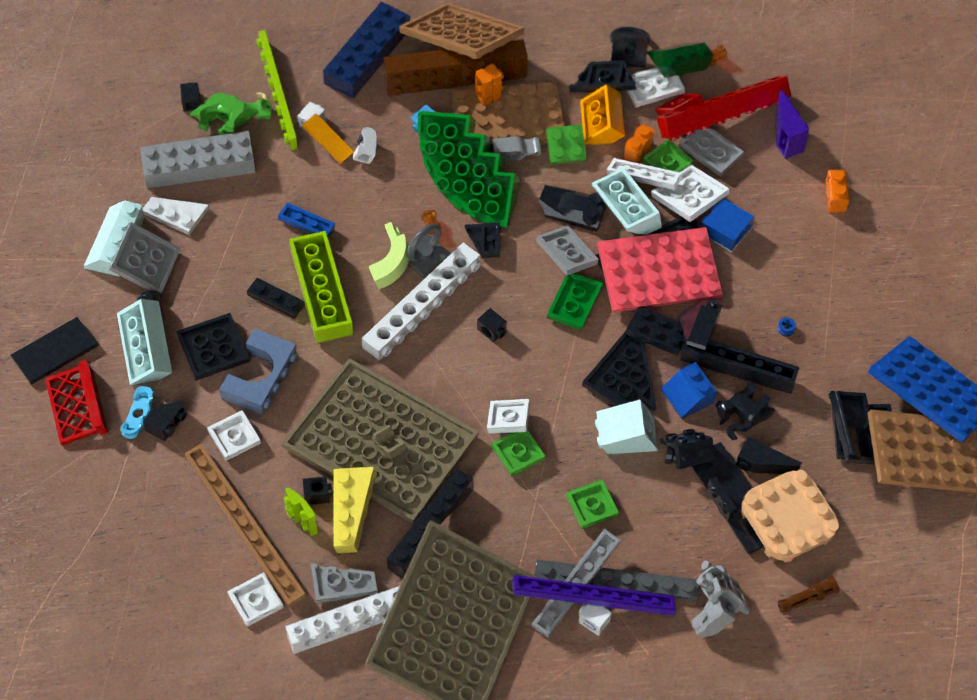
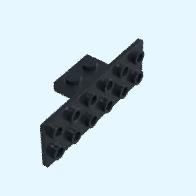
(727, 490)

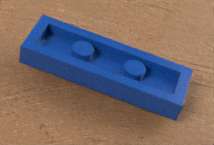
(305, 220)

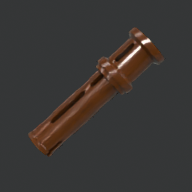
(817, 591)

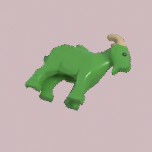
(231, 110)

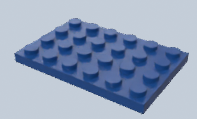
(930, 386)

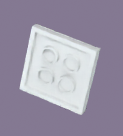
(693, 193)

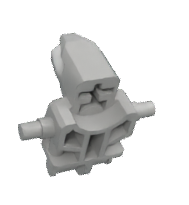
(723, 601)

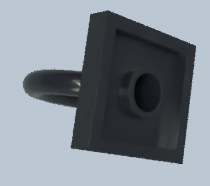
(630, 45)

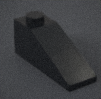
(765, 460)

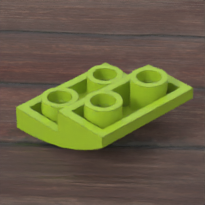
(300, 511)

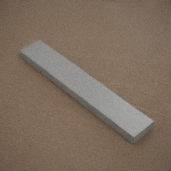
(582, 574)

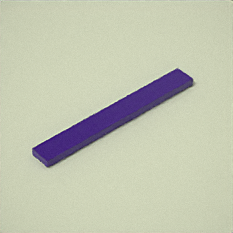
(593, 595)

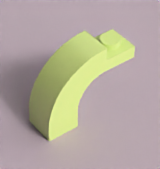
(395, 263)

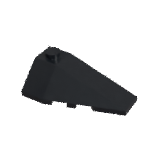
(700, 322)

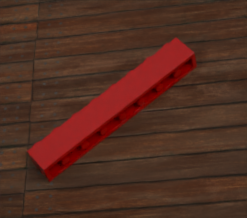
(723, 107)

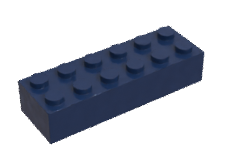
(365, 50)

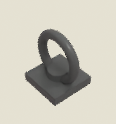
(425, 251)

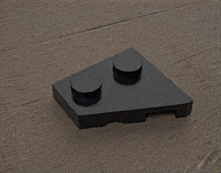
(485, 238)

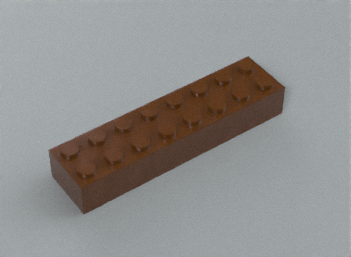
(449, 69)

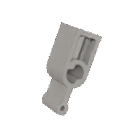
(516, 147)

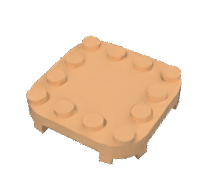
(789, 515)

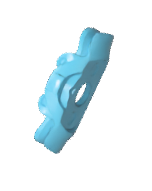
(142, 401)

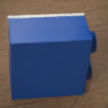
(727, 224)

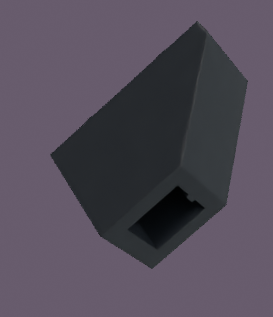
(164, 419)

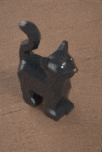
(746, 409)

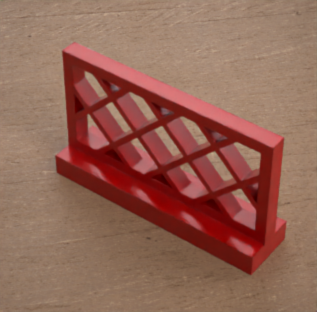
(92, 402)

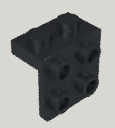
(690, 447)

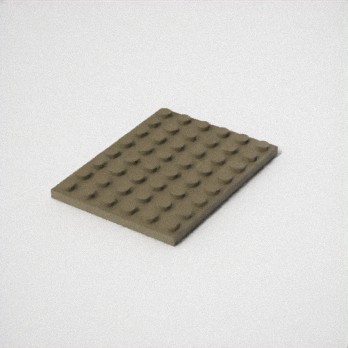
(341, 431)
(449, 619)

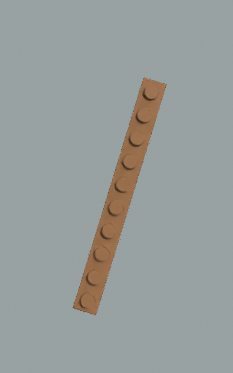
(245, 525)

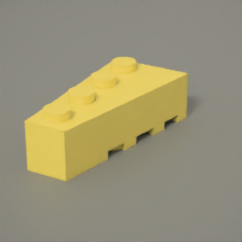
(351, 502)

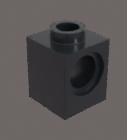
(190, 96)
(492, 325)
(312, 484)

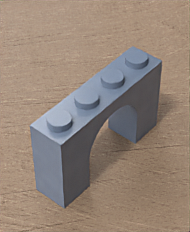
(259, 395)

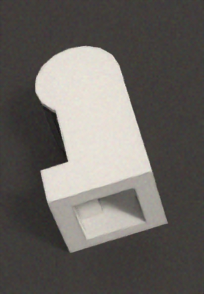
(367, 146)

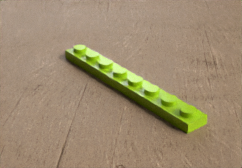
(277, 95)

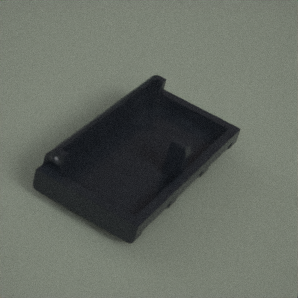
(853, 426)

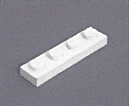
(647, 174)

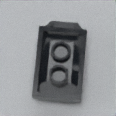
(573, 207)

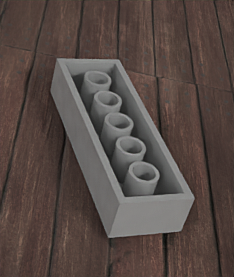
(197, 159)

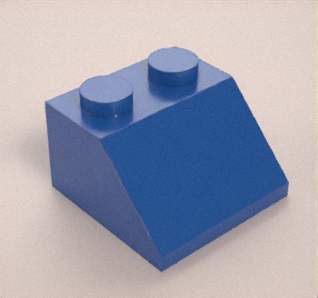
(689, 391)

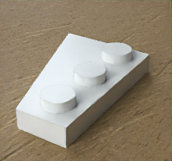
(176, 214)

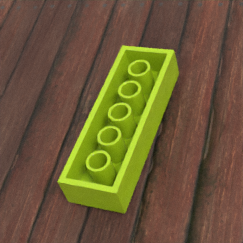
(321, 287)

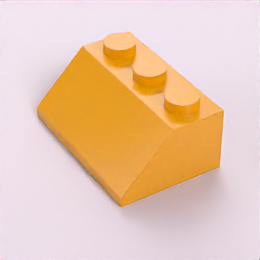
(602, 116)

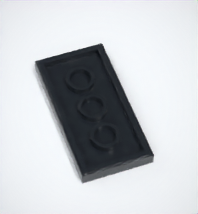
(54, 350)

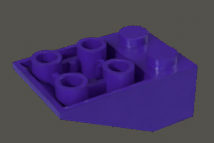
(790, 128)

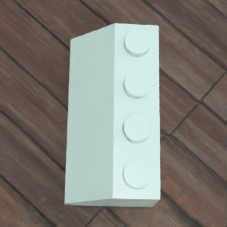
(628, 202)
(111, 235)
(144, 342)

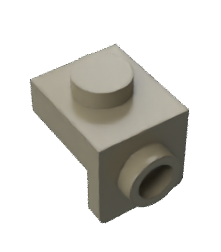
(389, 442)

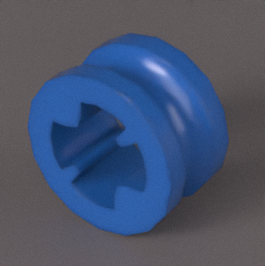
(786, 321)

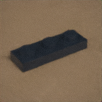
(275, 298)

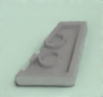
(341, 584)

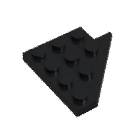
(622, 375)

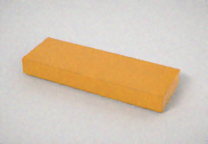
(328, 139)

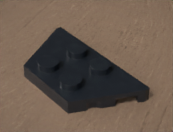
(602, 73)

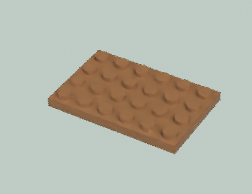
(462, 30)
(520, 112)
(921, 453)

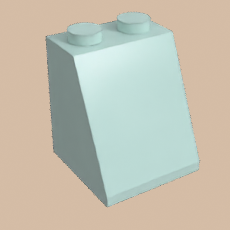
(626, 429)

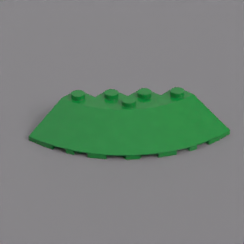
(465, 168)

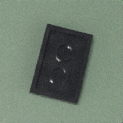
(656, 330)

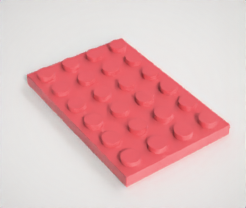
(659, 269)

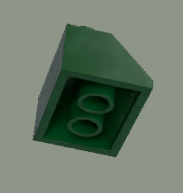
(681, 59)

